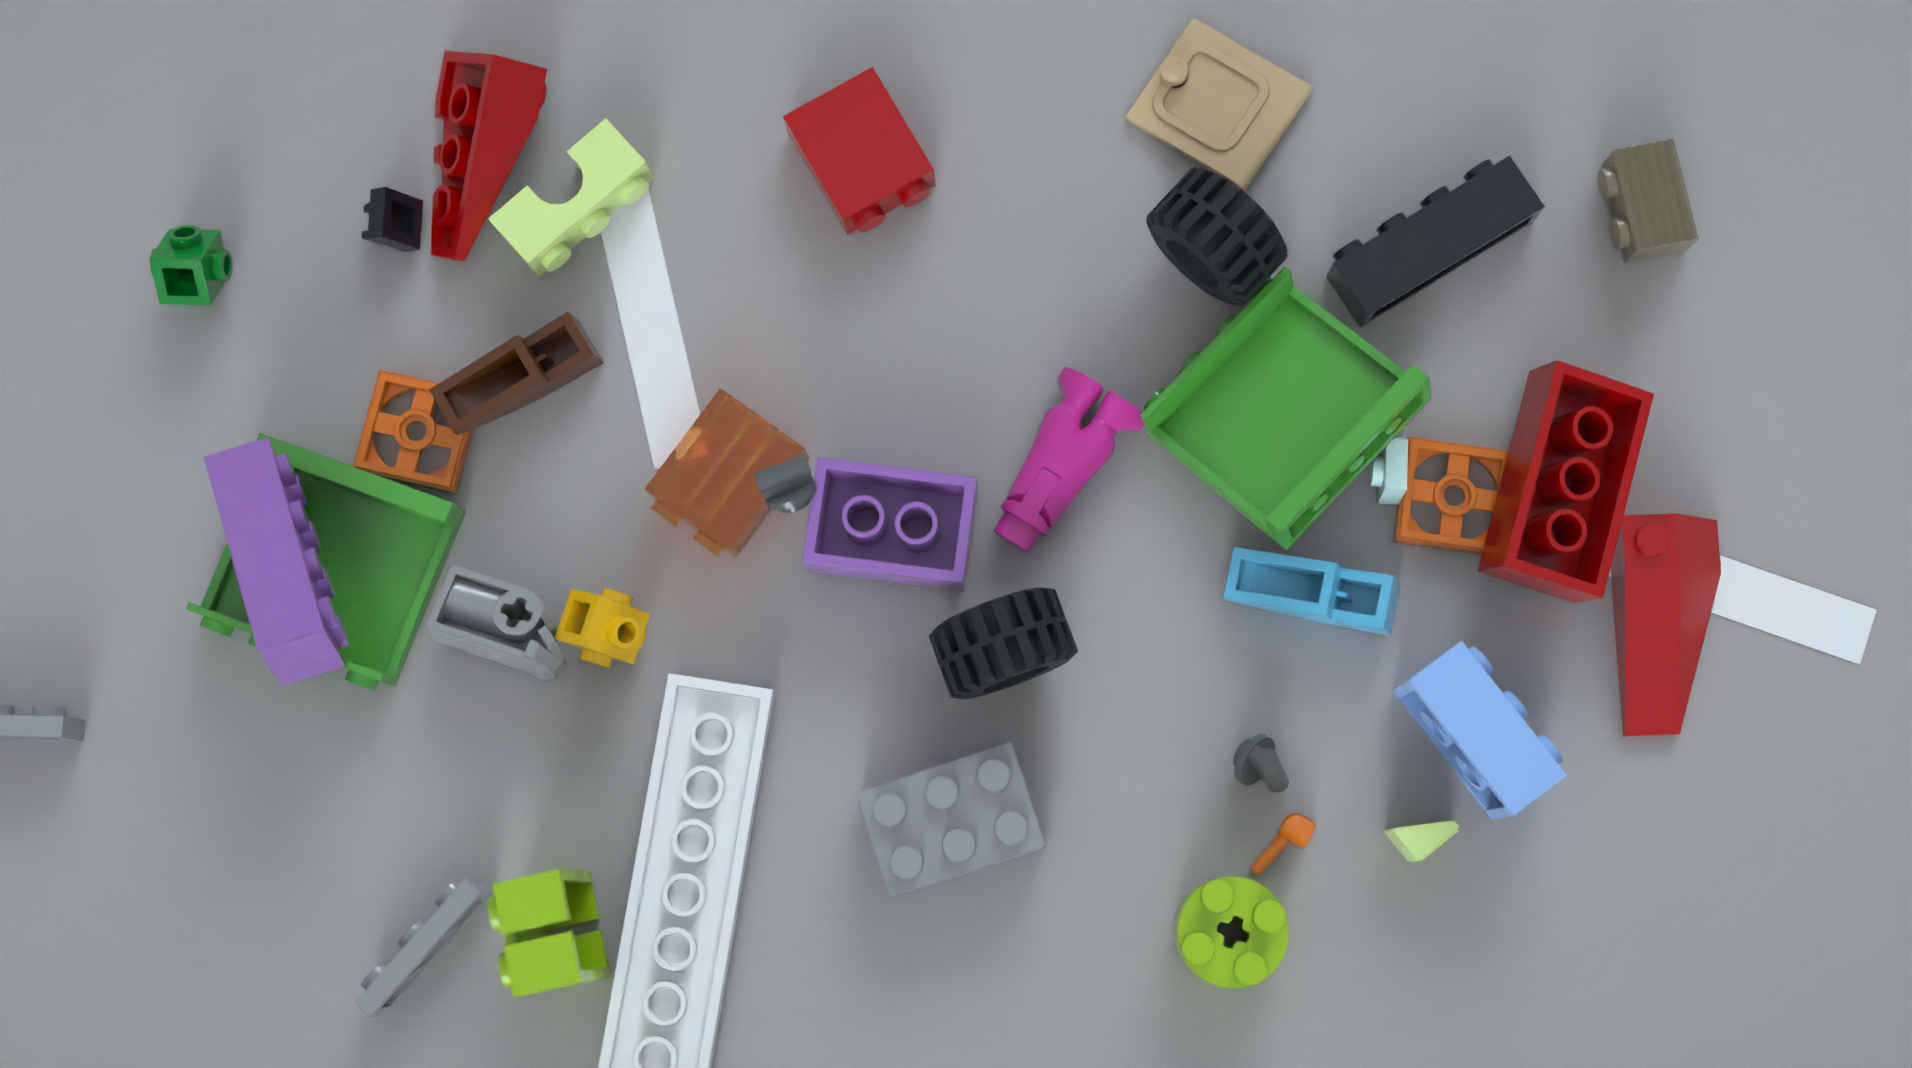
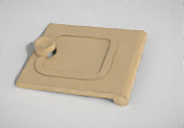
(1226, 110)

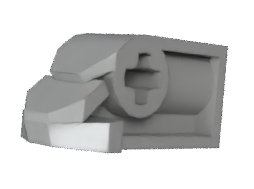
(476, 617)

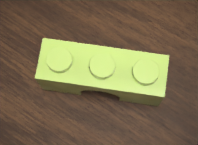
(547, 231)

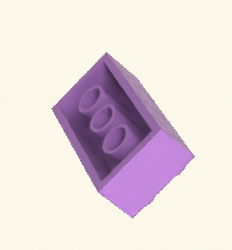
(277, 561)

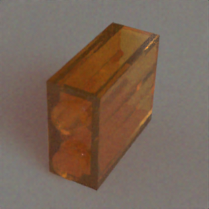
(712, 478)

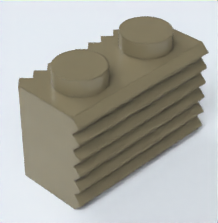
(1647, 201)

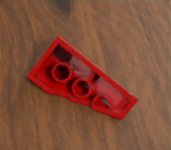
(487, 118)
(1662, 605)

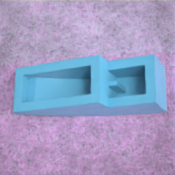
(1313, 590)

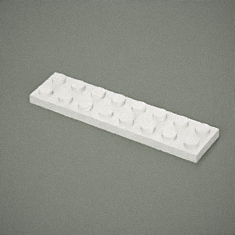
(687, 875)

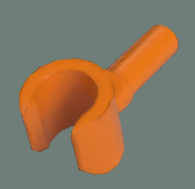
(1293, 829)

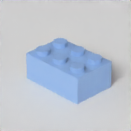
(1481, 731)

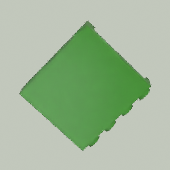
(1283, 409)
(381, 554)

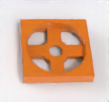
(367, 458)
(1451, 517)

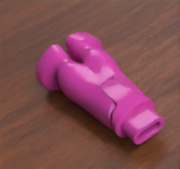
(1063, 457)

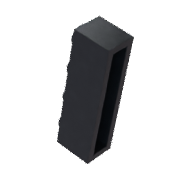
(1434, 240)

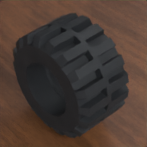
(1217, 236)
(1003, 642)

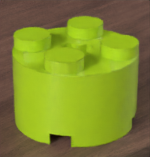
(1258, 916)

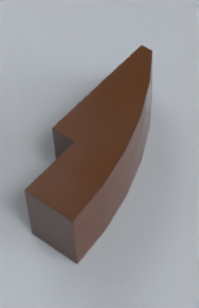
(516, 374)

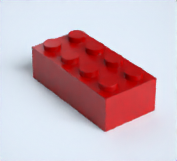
(1566, 482)

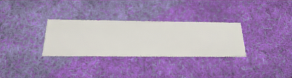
(650, 326)
(1792, 610)

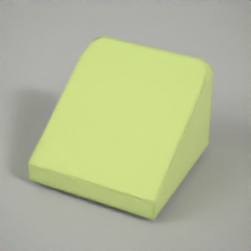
(1421, 840)

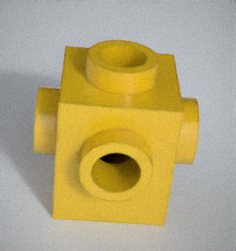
(603, 626)

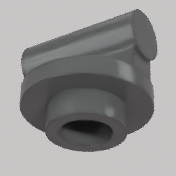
(787, 484)
(1258, 760)

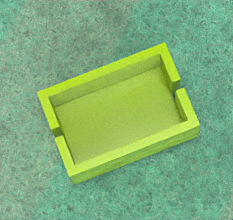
(540, 903)

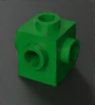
(190, 266)

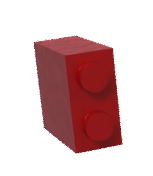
(860, 152)

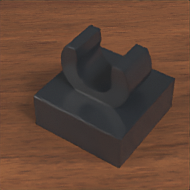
(394, 219)

